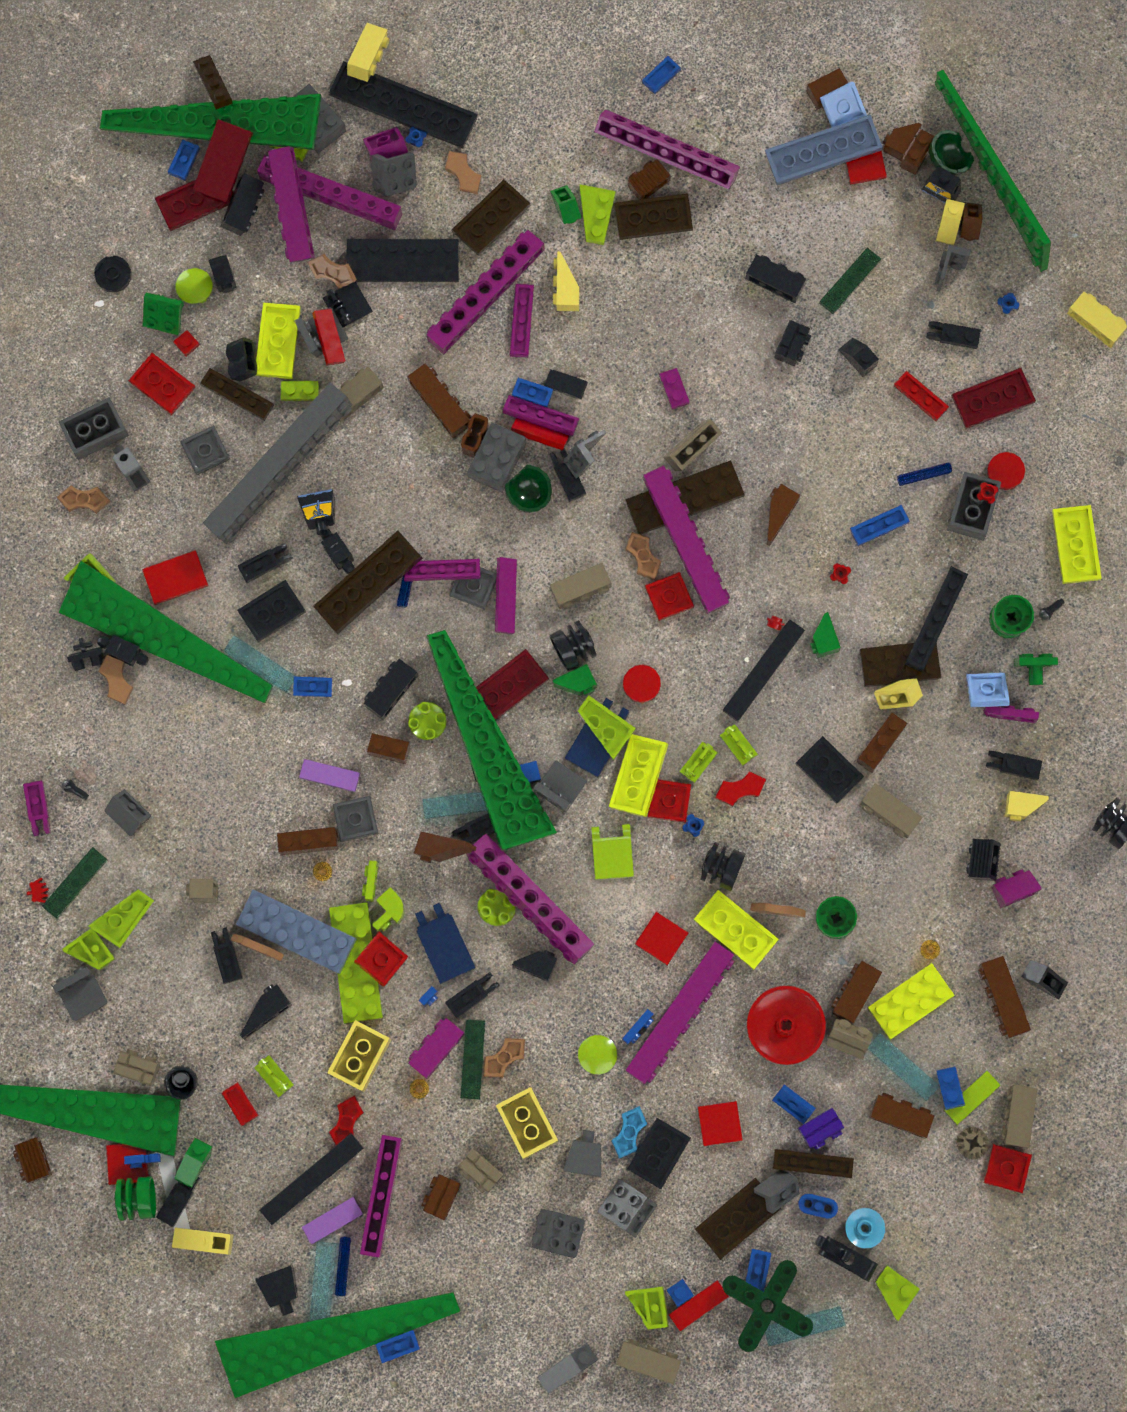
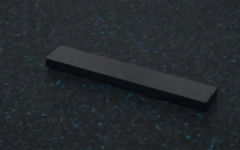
(936, 619)
(763, 670)
(311, 1178)

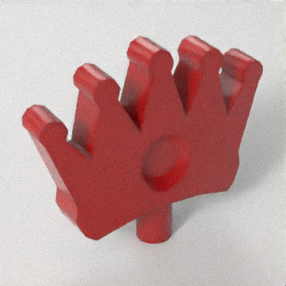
(37, 890)

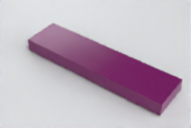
(521, 320)
(540, 415)
(444, 570)
(505, 595)

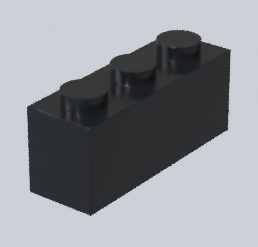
(242, 204)
(776, 278)
(390, 688)

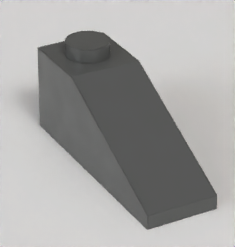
(568, 1368)

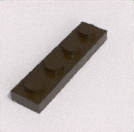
(212, 82)
(237, 394)
(813, 1163)

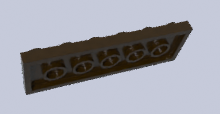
(698, 492)
(367, 582)

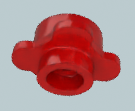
(992, 491)
(841, 578)
(775, 622)

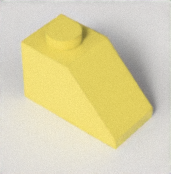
(950, 221)
(899, 694)
(1021, 805)

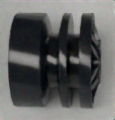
(573, 645)
(1113, 821)
(722, 866)

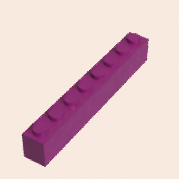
(686, 540)
(679, 1014)

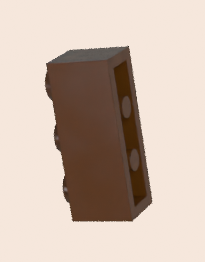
(881, 742)
(307, 841)
(856, 991)
(902, 1115)

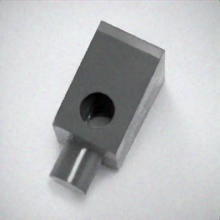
(130, 467)
(584, 1156)

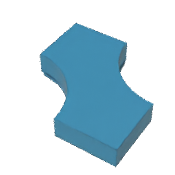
(632, 1123)

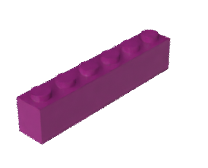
(291, 204)
(381, 1196)

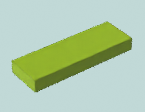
(974, 1096)

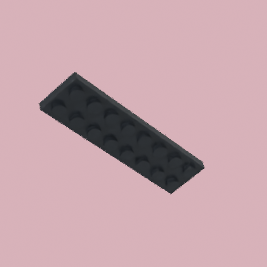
(405, 106)

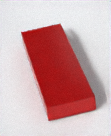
(328, 337)
(921, 396)
(540, 434)
(698, 1305)

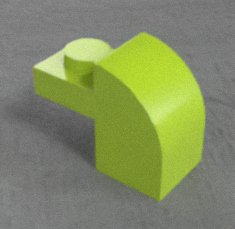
(394, 910)

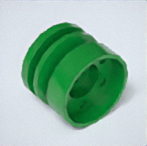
(1022, 617)
(829, 908)
(132, 1199)

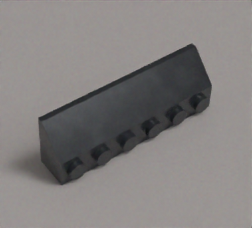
(404, 260)

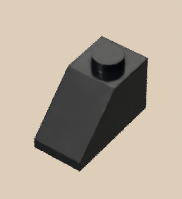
(222, 274)
(859, 356)
(537, 964)
(1044, 979)

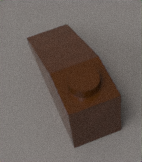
(781, 505)
(440, 848)

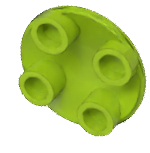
(194, 286)
(427, 721)
(495, 908)
(597, 1054)

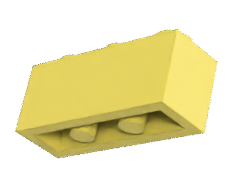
(367, 52)
(1097, 319)

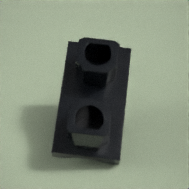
(77, 658)

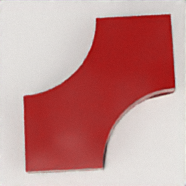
(748, 786)
(348, 1114)

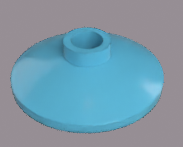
(875, 1225)

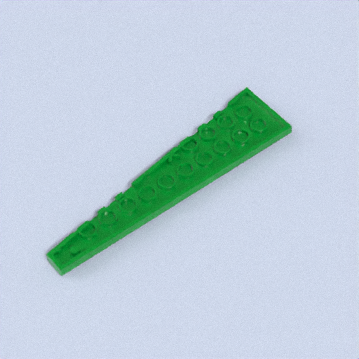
(273, 121)
(997, 175)
(118, 612)
(504, 788)
(124, 1118)
(282, 1352)

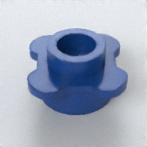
(418, 142)
(1008, 298)
(695, 831)

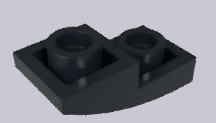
(566, 384)

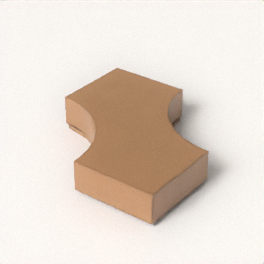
(467, 178)
(324, 268)
(91, 499)
(647, 564)
(113, 671)
(788, 911)
(265, 950)
(511, 1051)

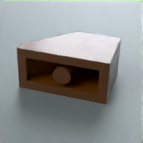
(900, 139)
(971, 221)

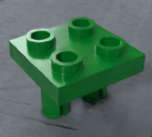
(162, 313)
(1035, 665)

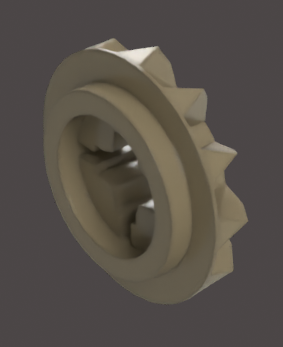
(964, 1146)

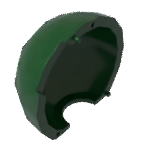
(948, 153)
(529, 489)

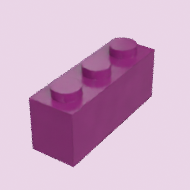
(435, 1047)

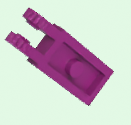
(1010, 713)
(37, 806)

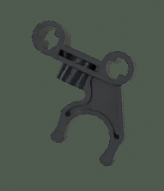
(838, 1253)

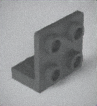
(956, 258)
(310, 335)
(579, 457)
(560, 786)
(627, 1208)

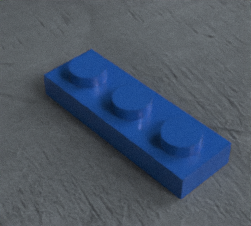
(879, 525)

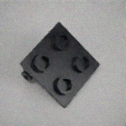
(348, 303)

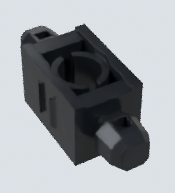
(338, 551)
(123, 650)

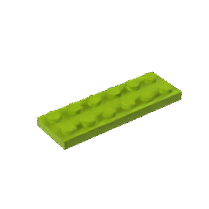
(357, 989)

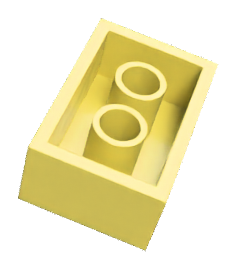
(359, 1056)
(527, 1123)

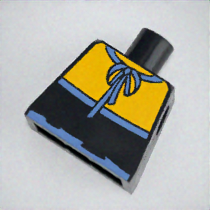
(942, 185)
(318, 510)

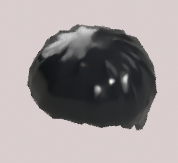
(181, 1082)

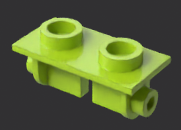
(738, 744)
(698, 761)
(273, 1076)

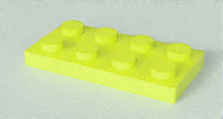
(277, 340)
(1076, 544)
(638, 775)
(736, 929)
(910, 1001)

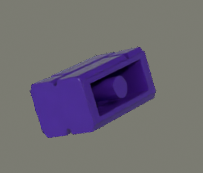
(821, 1128)

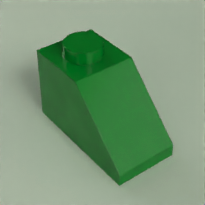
(566, 204)
(825, 638)
(577, 681)
(193, 1162)

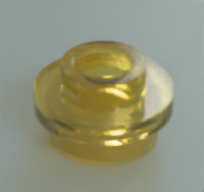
(322, 865)
(936, 949)
(414, 1084)

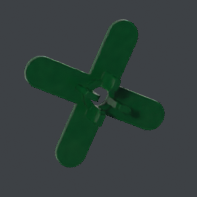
(779, 1313)

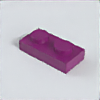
(674, 388)

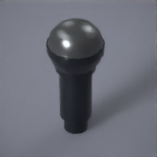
(1046, 612)
(69, 786)

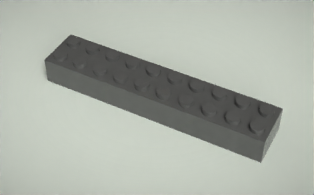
(278, 463)

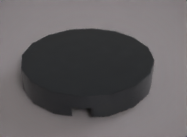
(112, 274)

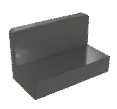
(127, 812)
(778, 1190)

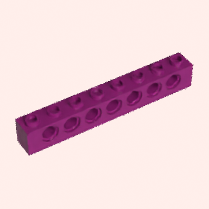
(667, 149)
(342, 197)
(445, 341)
(540, 900)

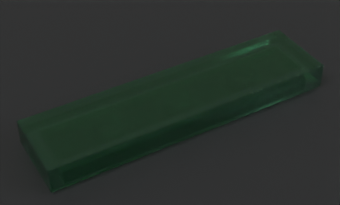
(850, 281)
(74, 883)
(473, 1059)

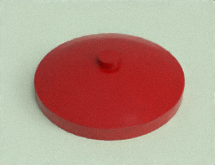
(786, 1025)

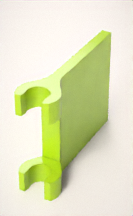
(612, 854)

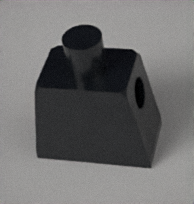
(279, 1288)

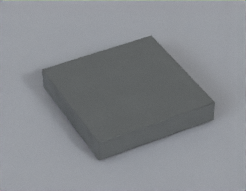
(205, 450)
(475, 591)
(355, 819)

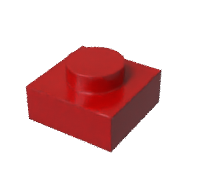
(186, 343)

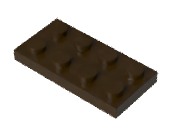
(653, 216)
(491, 217)
(887, 665)
(735, 1220)

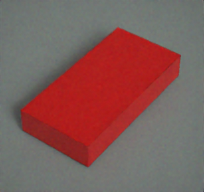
(240, 1104)

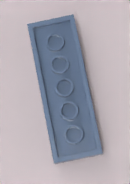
(823, 150)
(296, 931)

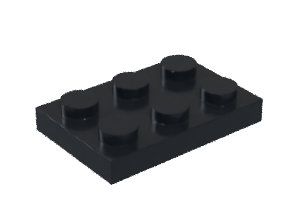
(271, 611)
(829, 770)
(658, 1153)

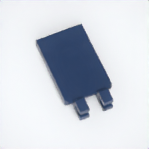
(588, 751)
(444, 945)

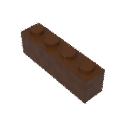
(438, 400)
(1004, 997)

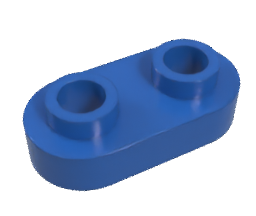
(817, 1207)

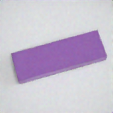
(329, 775)
(332, 1220)

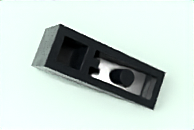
(267, 1008)

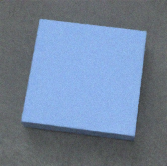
(843, 105)
(987, 690)

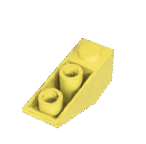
(567, 288)
(202, 1241)

